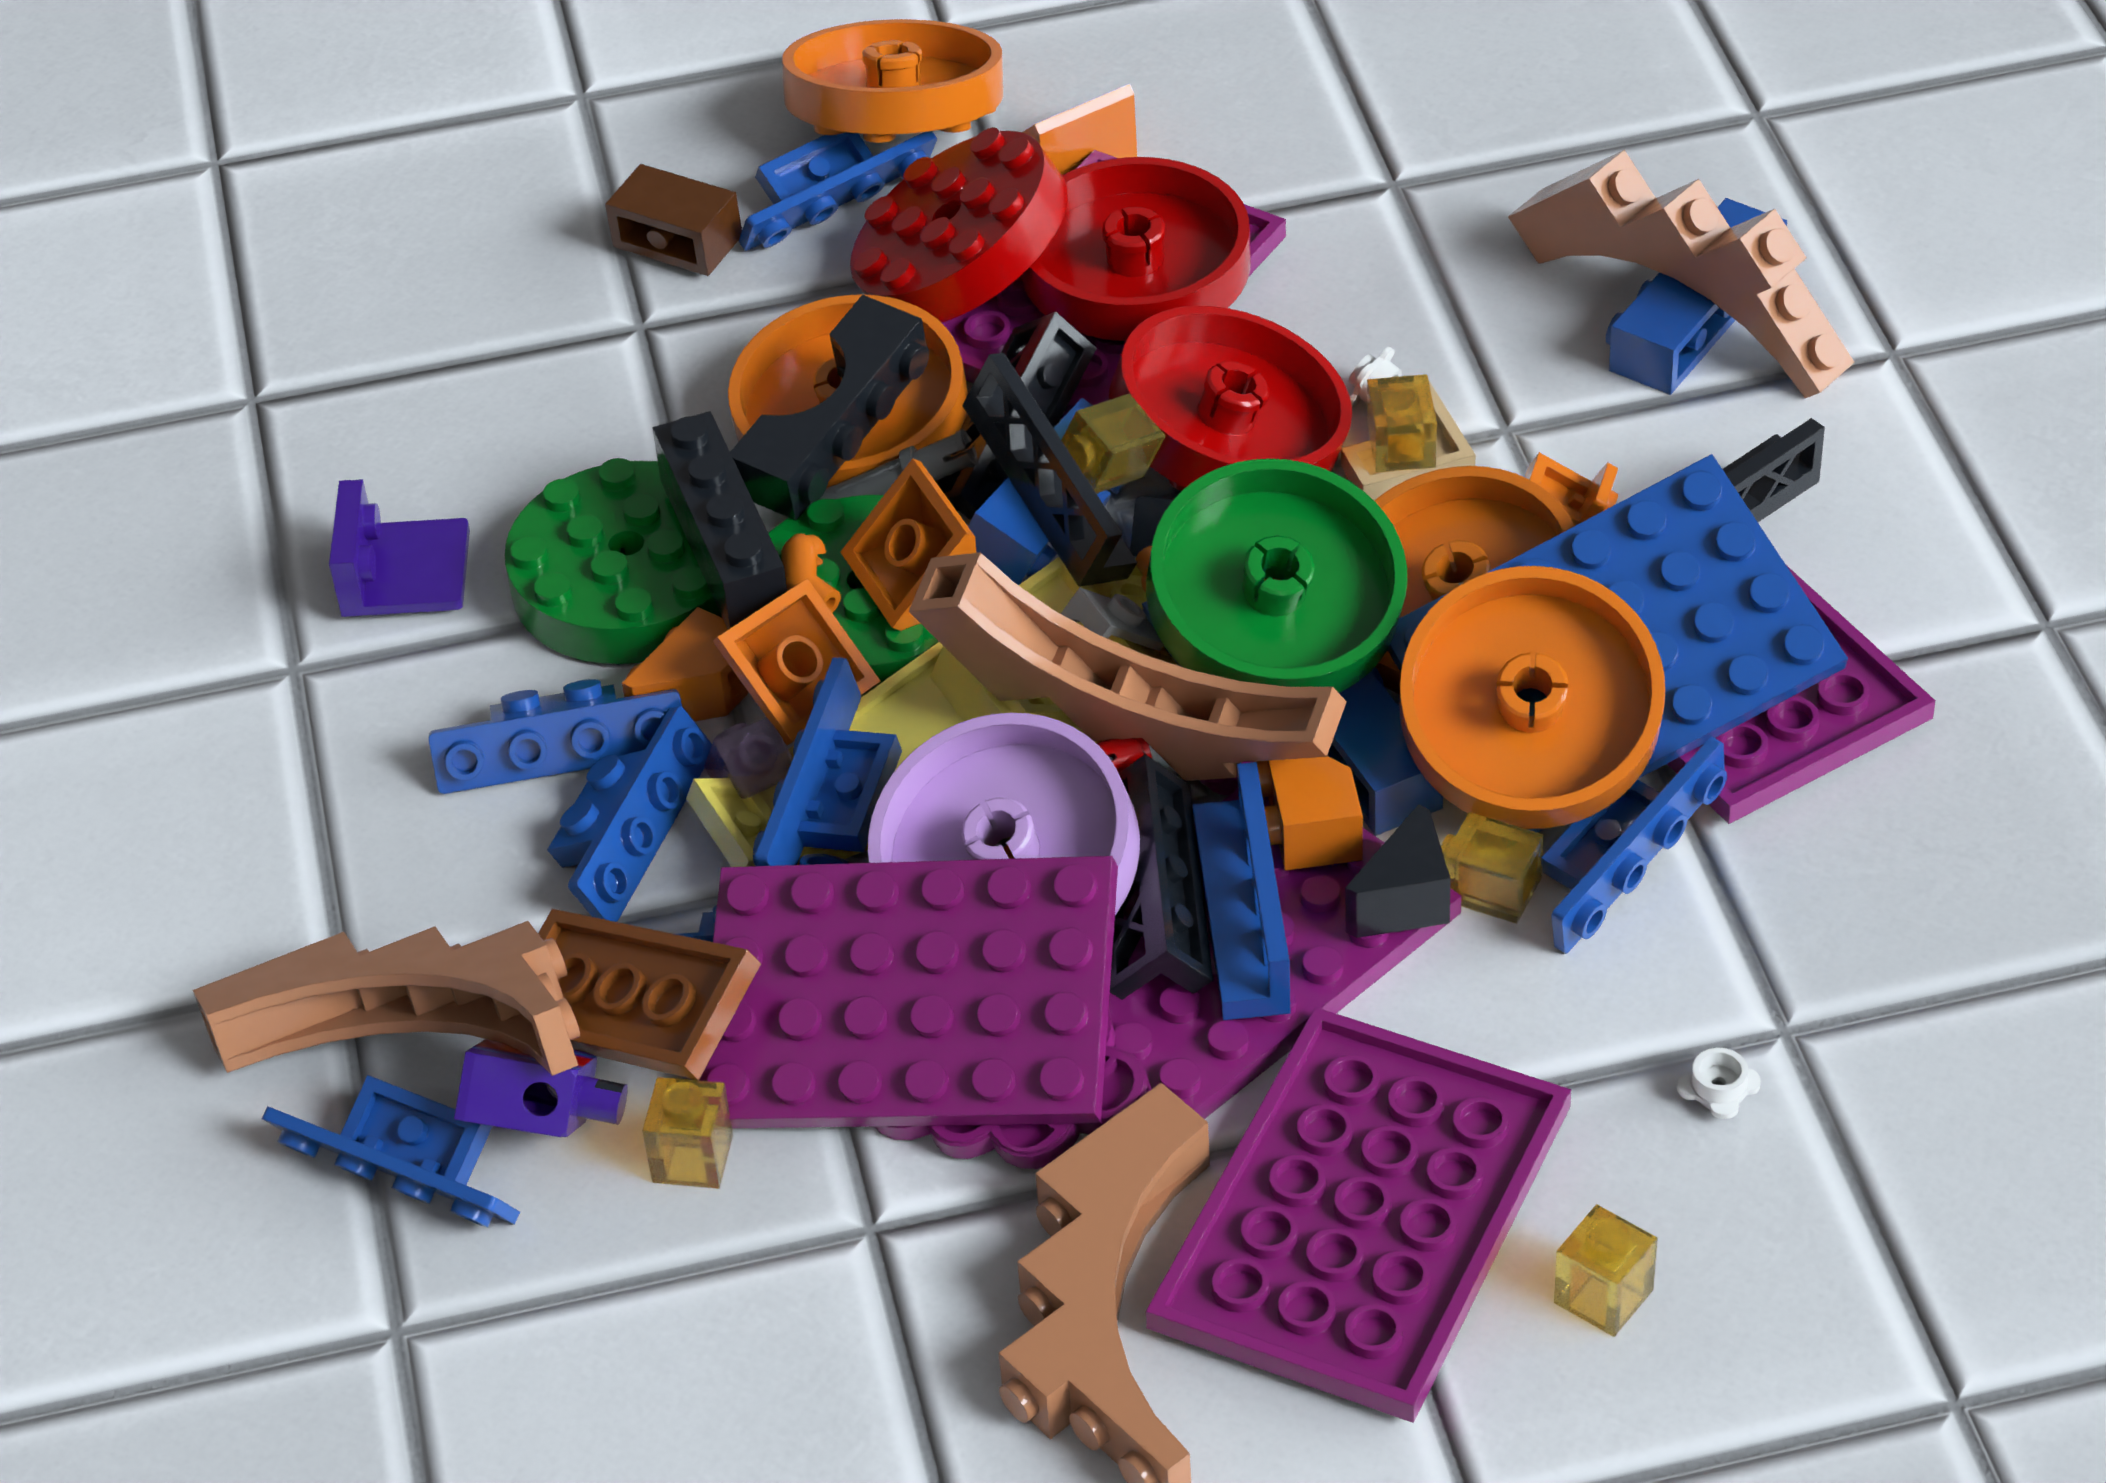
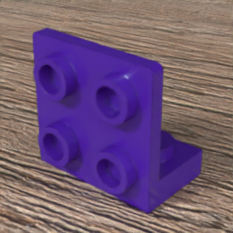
(394, 564)

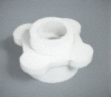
(1371, 368)
(1719, 1081)

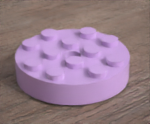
(1001, 781)

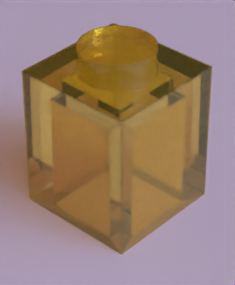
(1401, 423)
(1113, 442)
(1494, 866)
(688, 1132)
(1605, 1270)

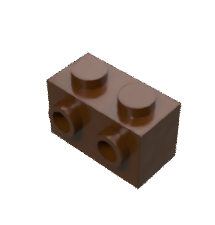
(674, 219)

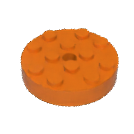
(892, 78)
(794, 369)
(1462, 526)
(1546, 635)

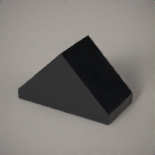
(1402, 883)

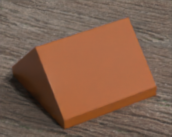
(1098, 125)
(901, 537)
(785, 654)

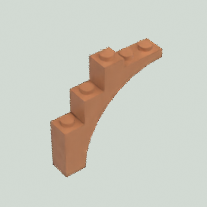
(1686, 237)
(1111, 691)
(330, 992)
(1097, 1210)

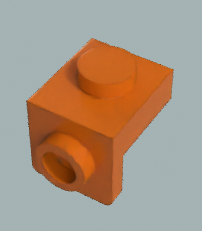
(1574, 492)

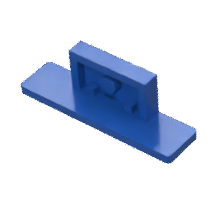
(823, 176)
(546, 735)
(831, 778)
(627, 814)
(1613, 847)
(408, 1140)

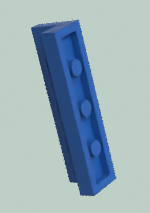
(1243, 902)

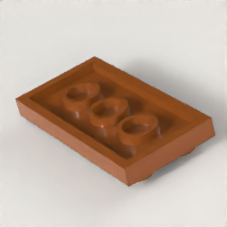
(647, 991)

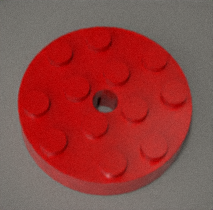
(961, 224)
(1141, 243)
(1231, 392)

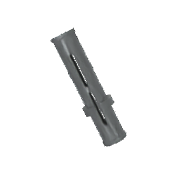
(934, 457)

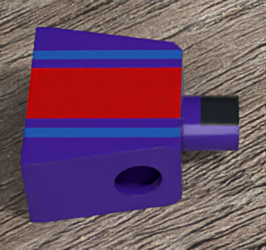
(515, 1093)

